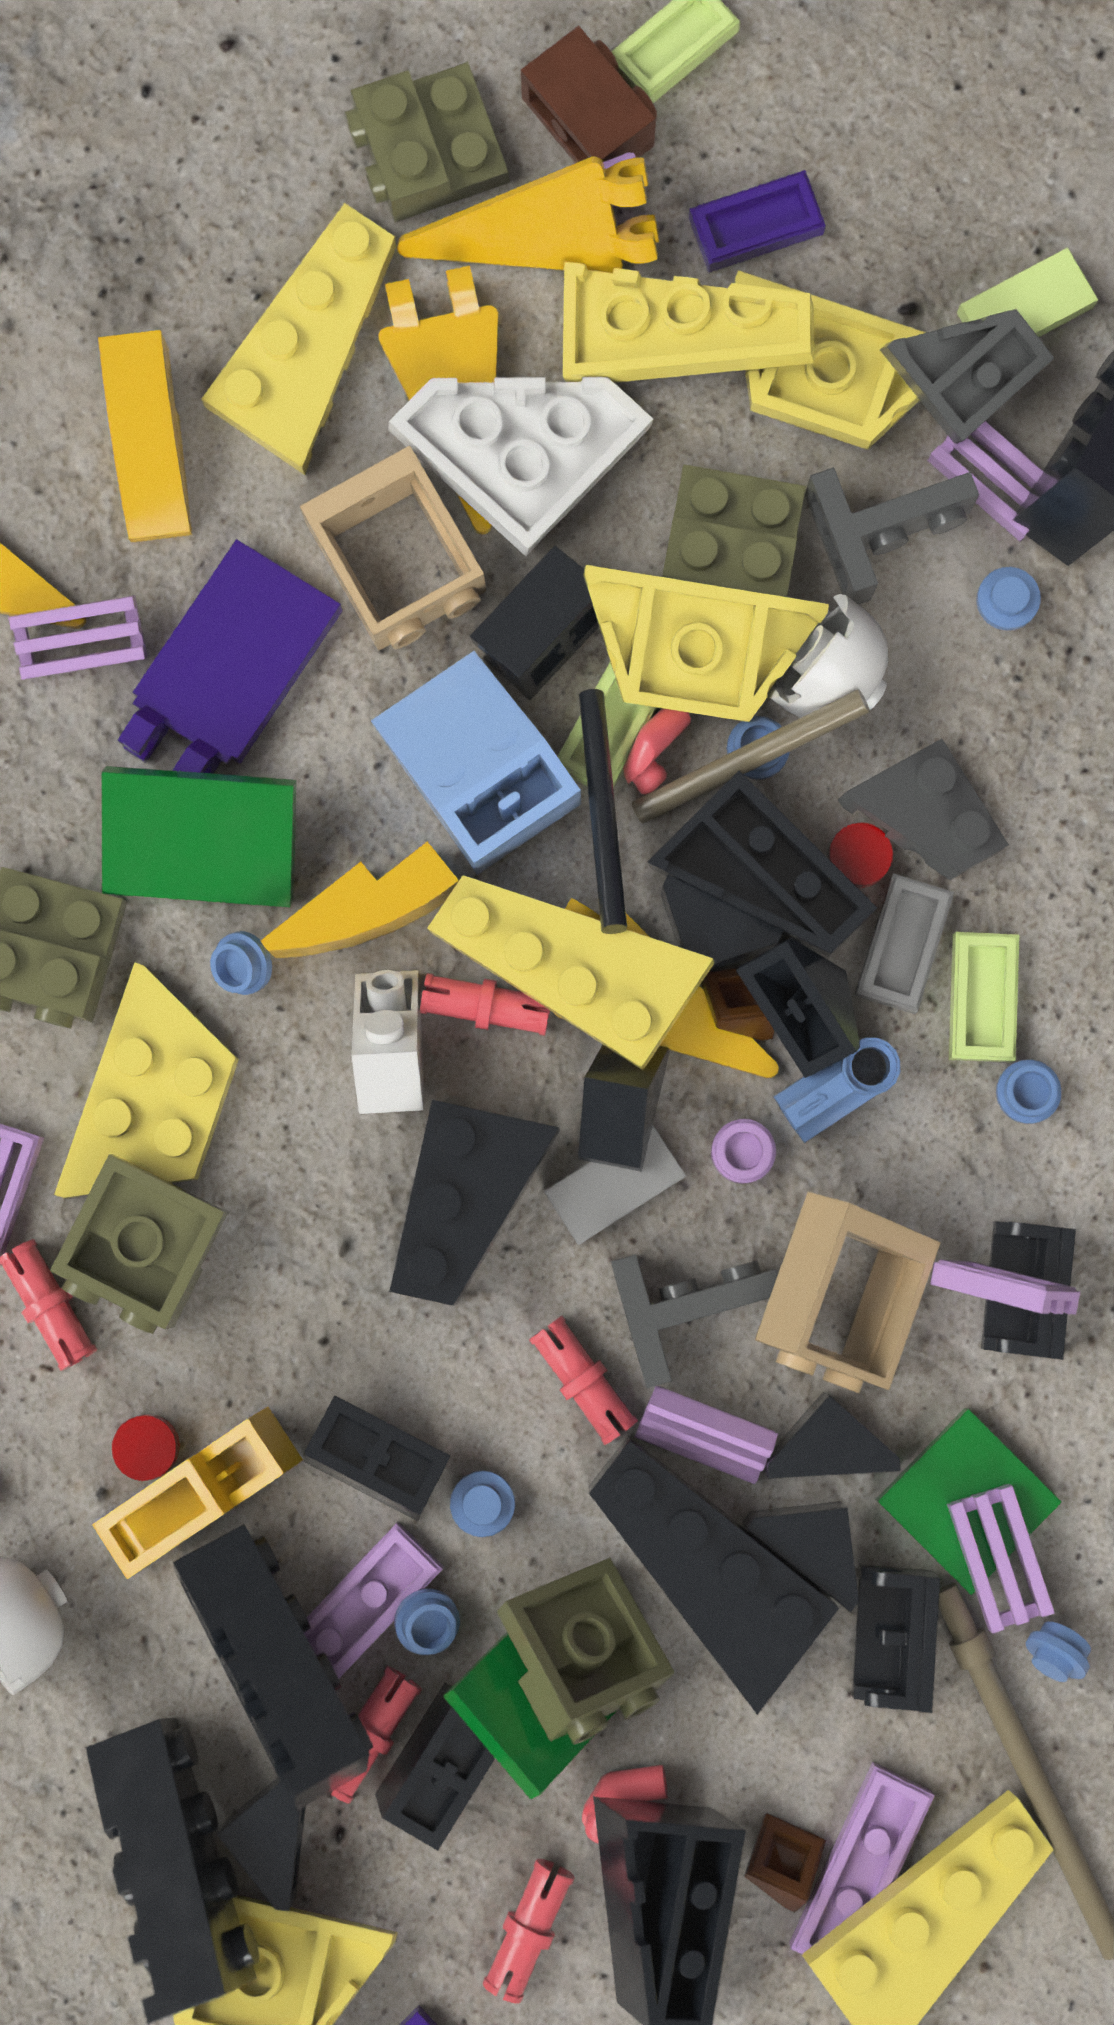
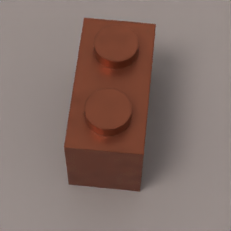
(586, 100)

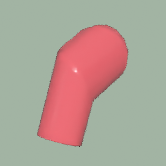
(649, 744)
(628, 1784)

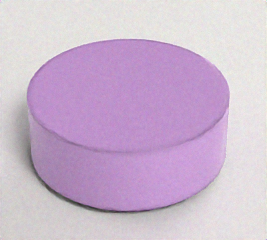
(743, 1151)

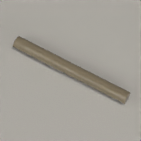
(751, 756)

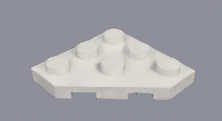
(521, 444)

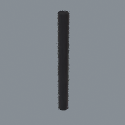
(602, 812)

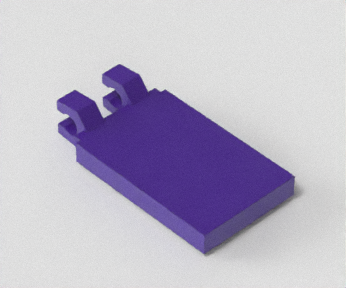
(229, 662)

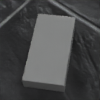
(904, 944)
(605, 1193)

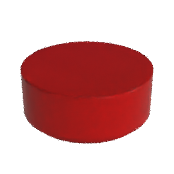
(861, 853)
(145, 1447)

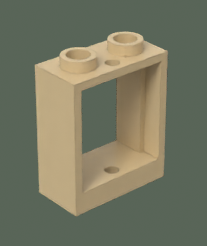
(368, 495)
(884, 1309)

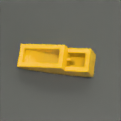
(145, 435)
(365, 908)
(197, 1492)

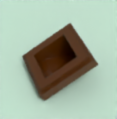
(734, 1006)
(784, 1862)

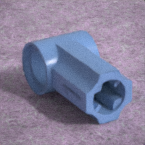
(834, 1092)

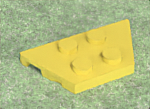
(848, 388)
(697, 642)
(152, 1091)
(304, 1970)

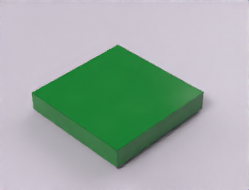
(953, 1466)
(505, 1722)

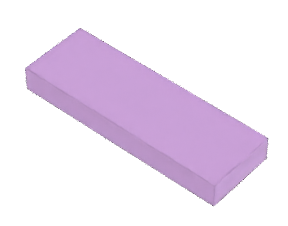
(369, 1597)
(865, 1852)

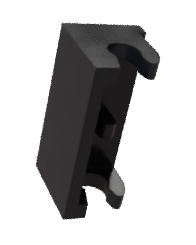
(538, 624)
(1039, 1253)
(375, 1458)
(896, 1638)
(434, 1775)

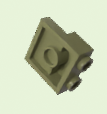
(426, 140)
(734, 531)
(55, 946)
(138, 1245)
(585, 1651)

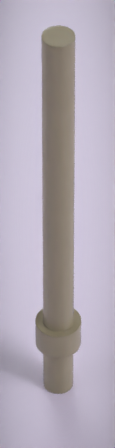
(975, 1652)

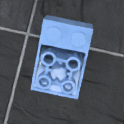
(478, 761)

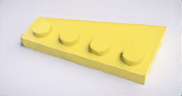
(675, 328)
(292, 360)
(609, 985)
(924, 1926)

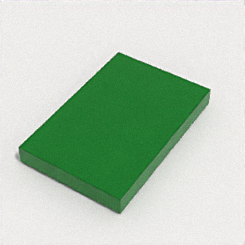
(198, 836)

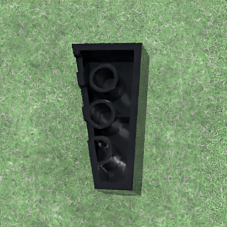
(724, 1581)
(273, 1666)
(171, 1868)

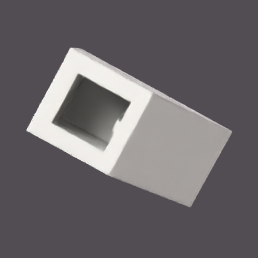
(388, 1042)

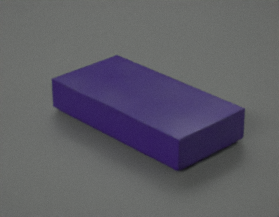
(756, 221)

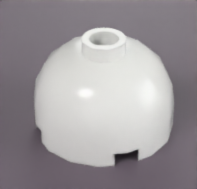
(836, 659)
(28, 1624)

